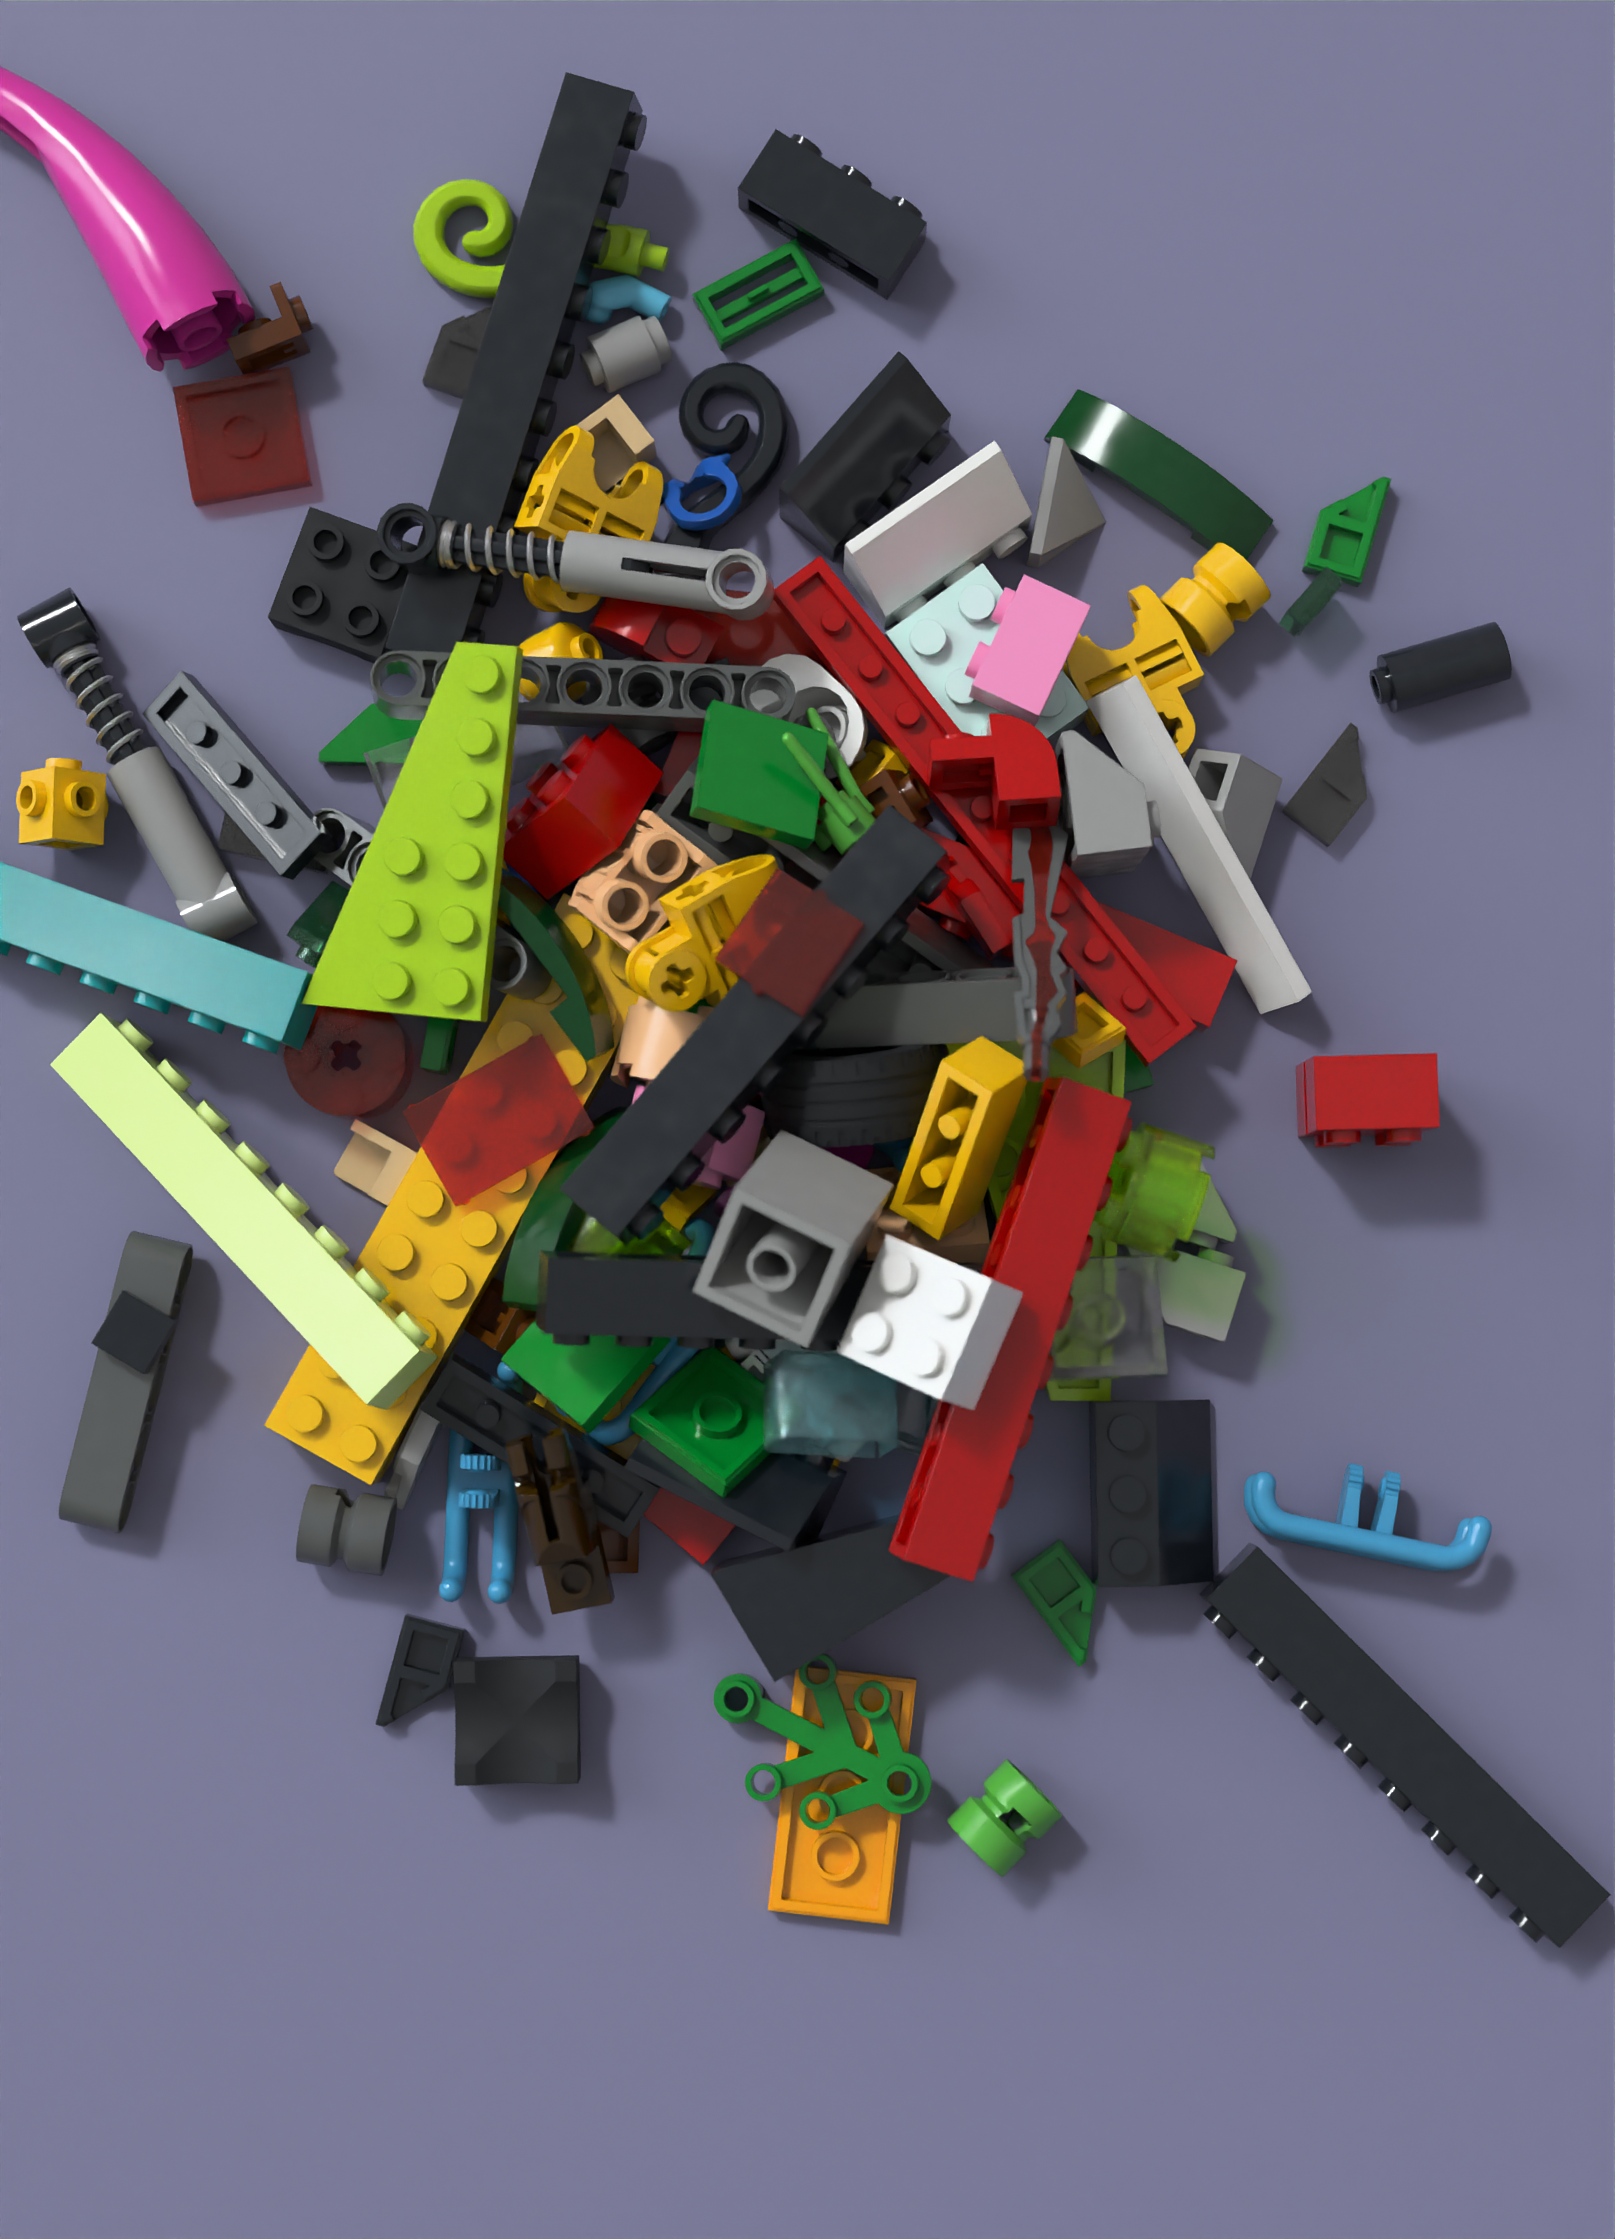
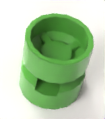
(988, 1833)

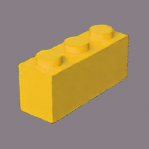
(959, 1137)

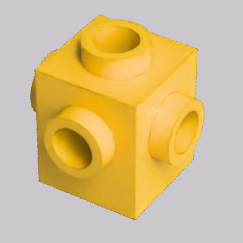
(62, 806)

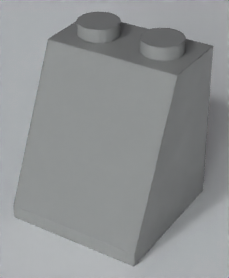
(791, 1237)

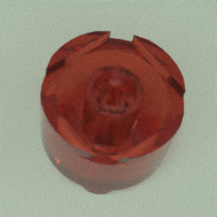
(345, 1092)

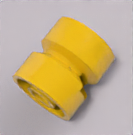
(1221, 592)

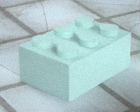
(941, 641)

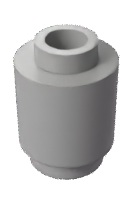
(625, 353)

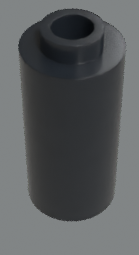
(1441, 667)

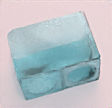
(827, 1406)

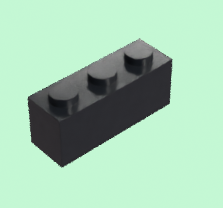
(833, 212)

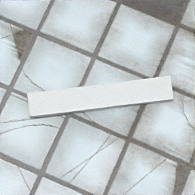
(1200, 846)

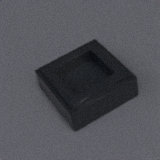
(135, 1332)

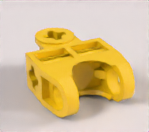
(573, 501)
(1155, 655)
(696, 935)

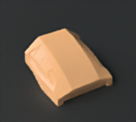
(625, 886)

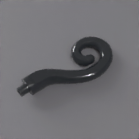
(769, 447)

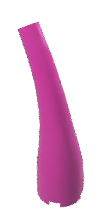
(148, 248)

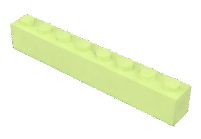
(245, 1211)

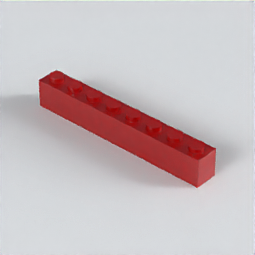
(1036, 1251)

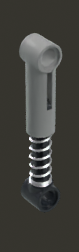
(583, 562)
(140, 775)

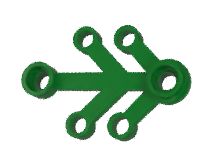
(831, 1747)

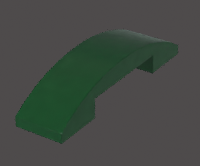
(1160, 473)
(585, 1011)
(550, 1217)

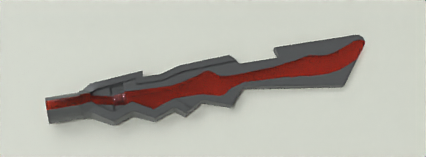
(1036, 945)

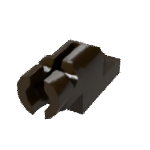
(560, 1522)

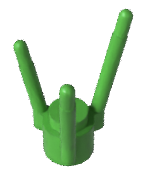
(843, 815)

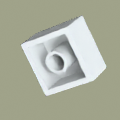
(930, 1322)

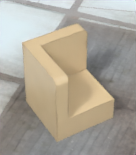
(618, 442)
(374, 1162)

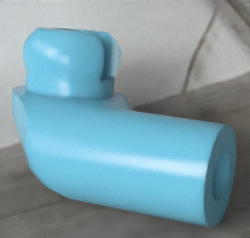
(626, 292)

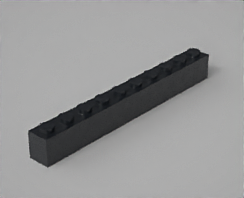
(524, 351)

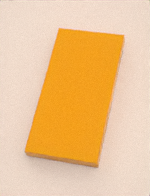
(852, 1862)

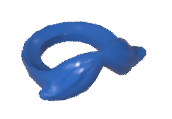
(705, 474)

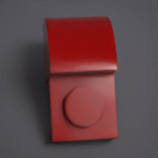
(655, 631)
(1011, 761)

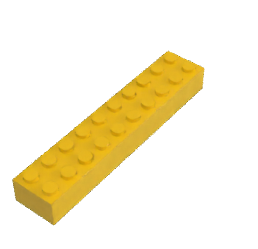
(445, 1255)

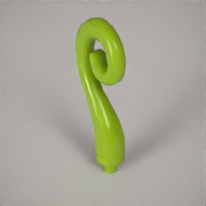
(627, 252)

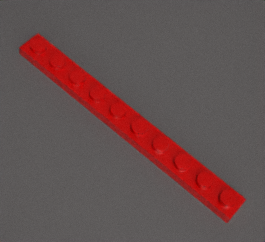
(907, 720)

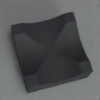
(340, 587)
(517, 1720)

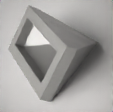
(1064, 507)

